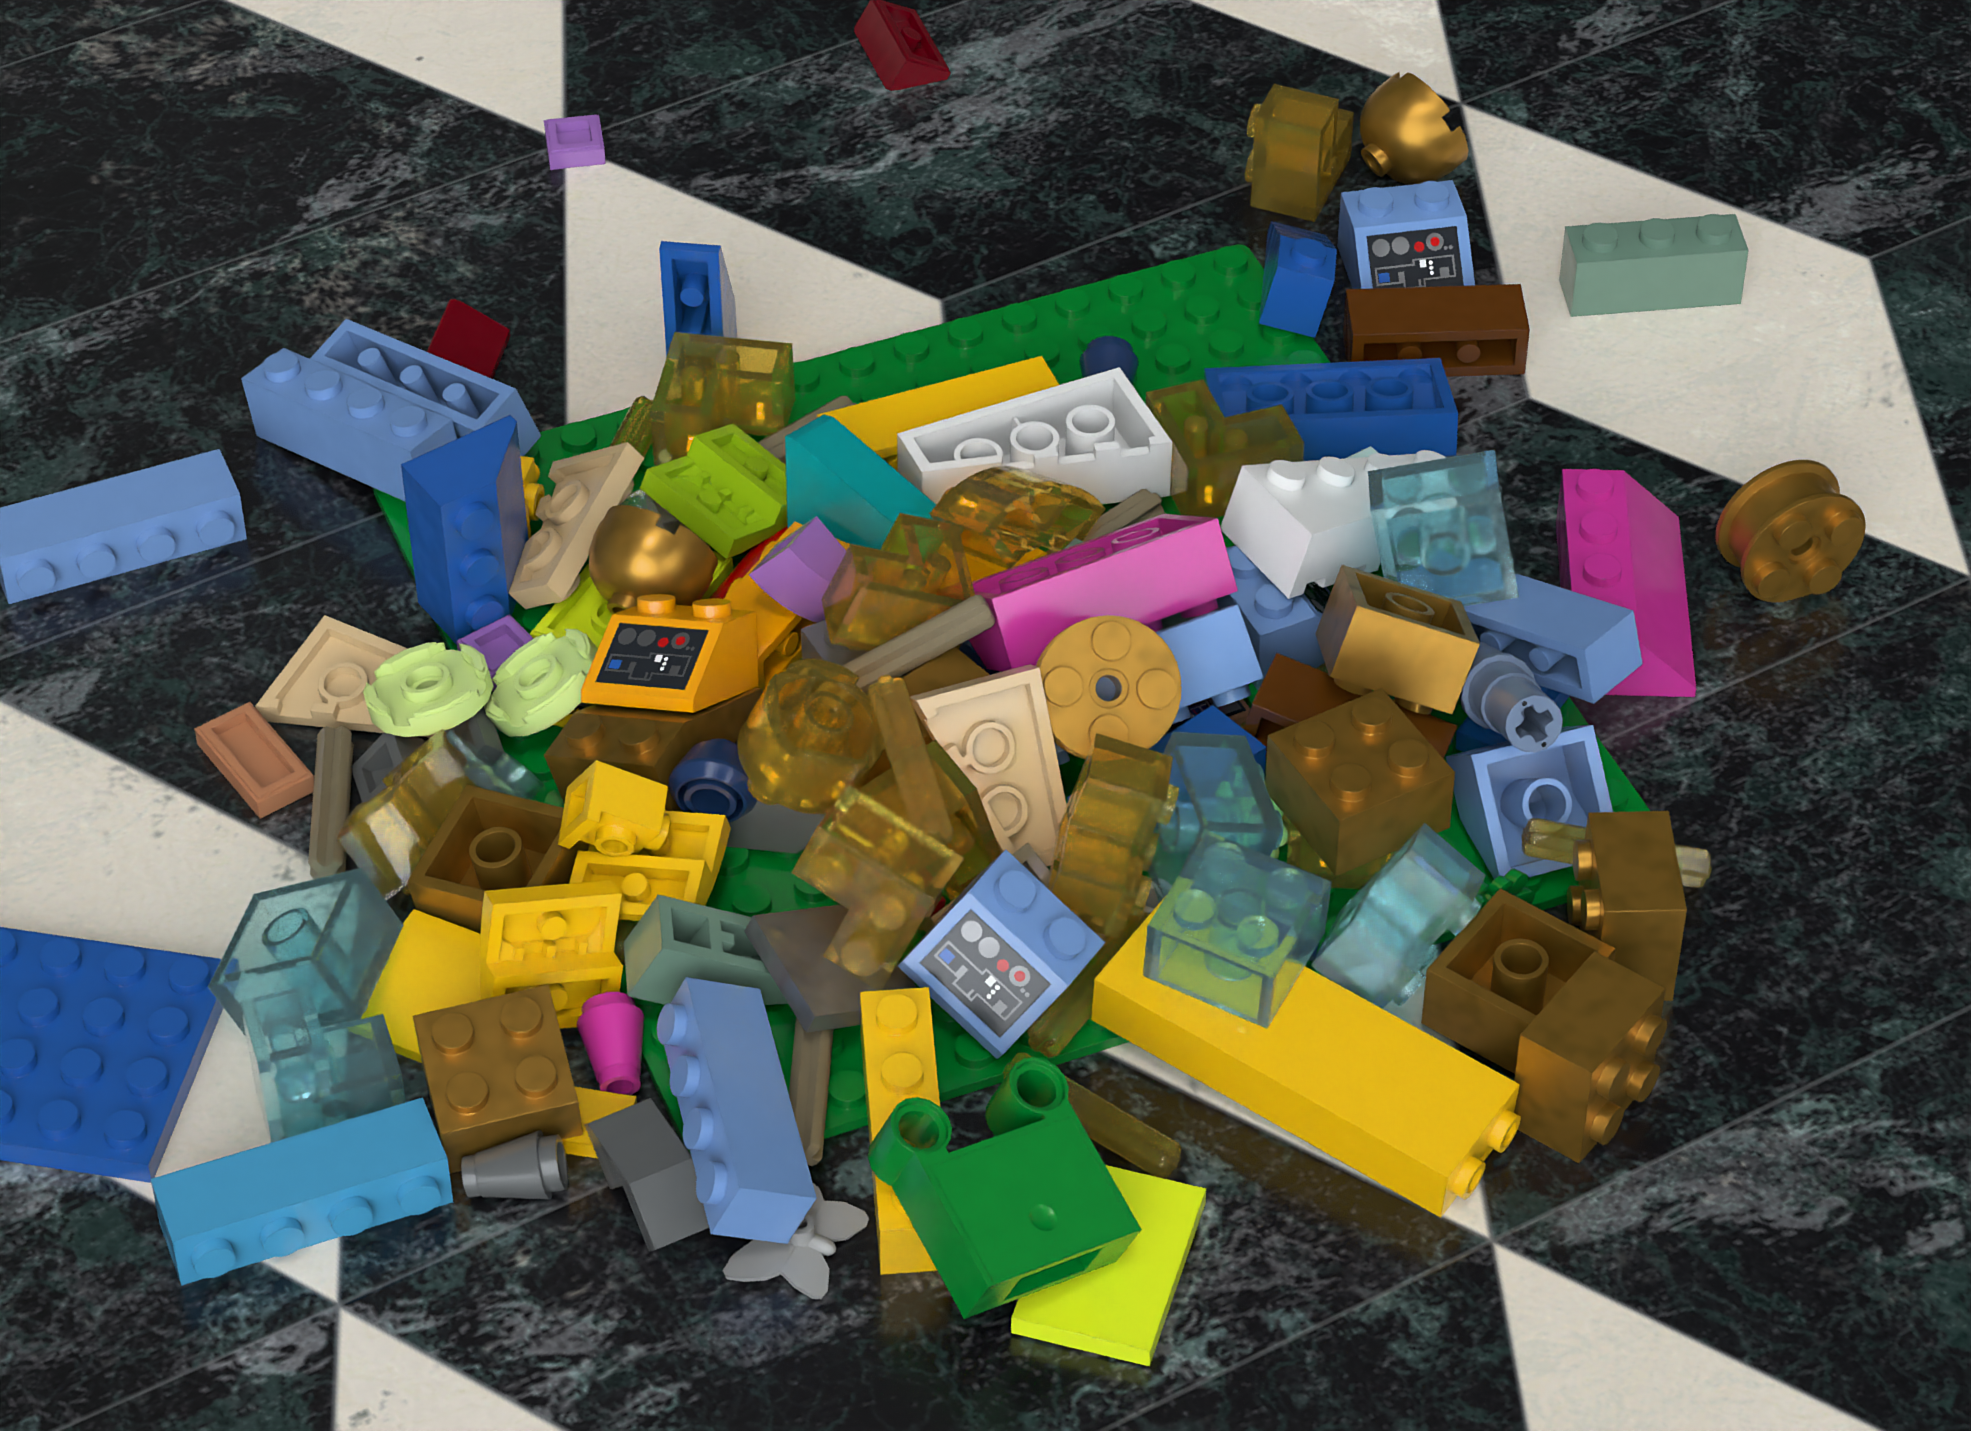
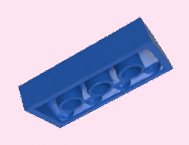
(1349, 405)

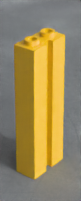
(1328, 1074)

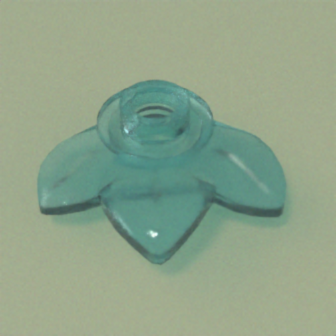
(503, 776)

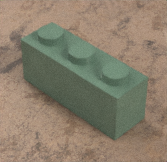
(1653, 265)

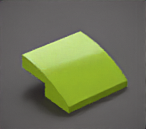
(723, 490)

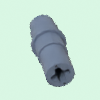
(1506, 699)

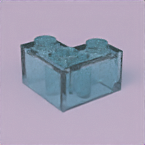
(1395, 918)
(316, 1074)

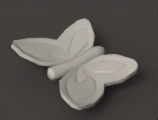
(802, 1258)

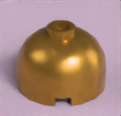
(1407, 132)
(639, 559)

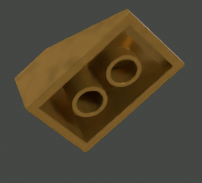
(642, 738)

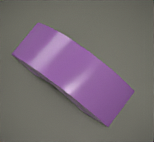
(801, 569)

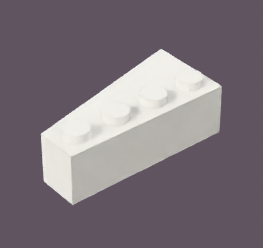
(1078, 433)
(1308, 517)

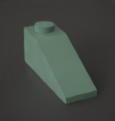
(695, 942)

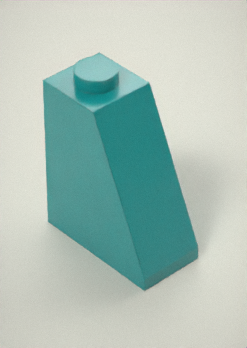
(846, 485)

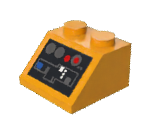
(674, 655)

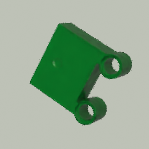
(1011, 1207)

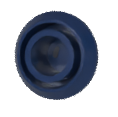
(712, 781)

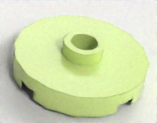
(540, 683)
(428, 689)

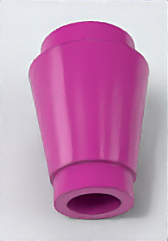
(613, 1040)

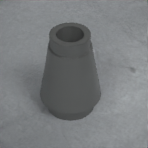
(517, 1169)

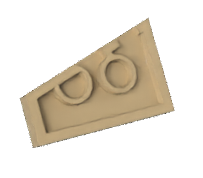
(581, 498)
(328, 679)
(1006, 747)

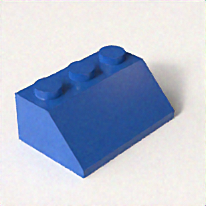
(467, 527)

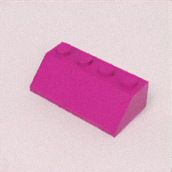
(1628, 552)
(1131, 573)

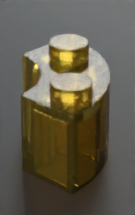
(1015, 511)
(400, 822)

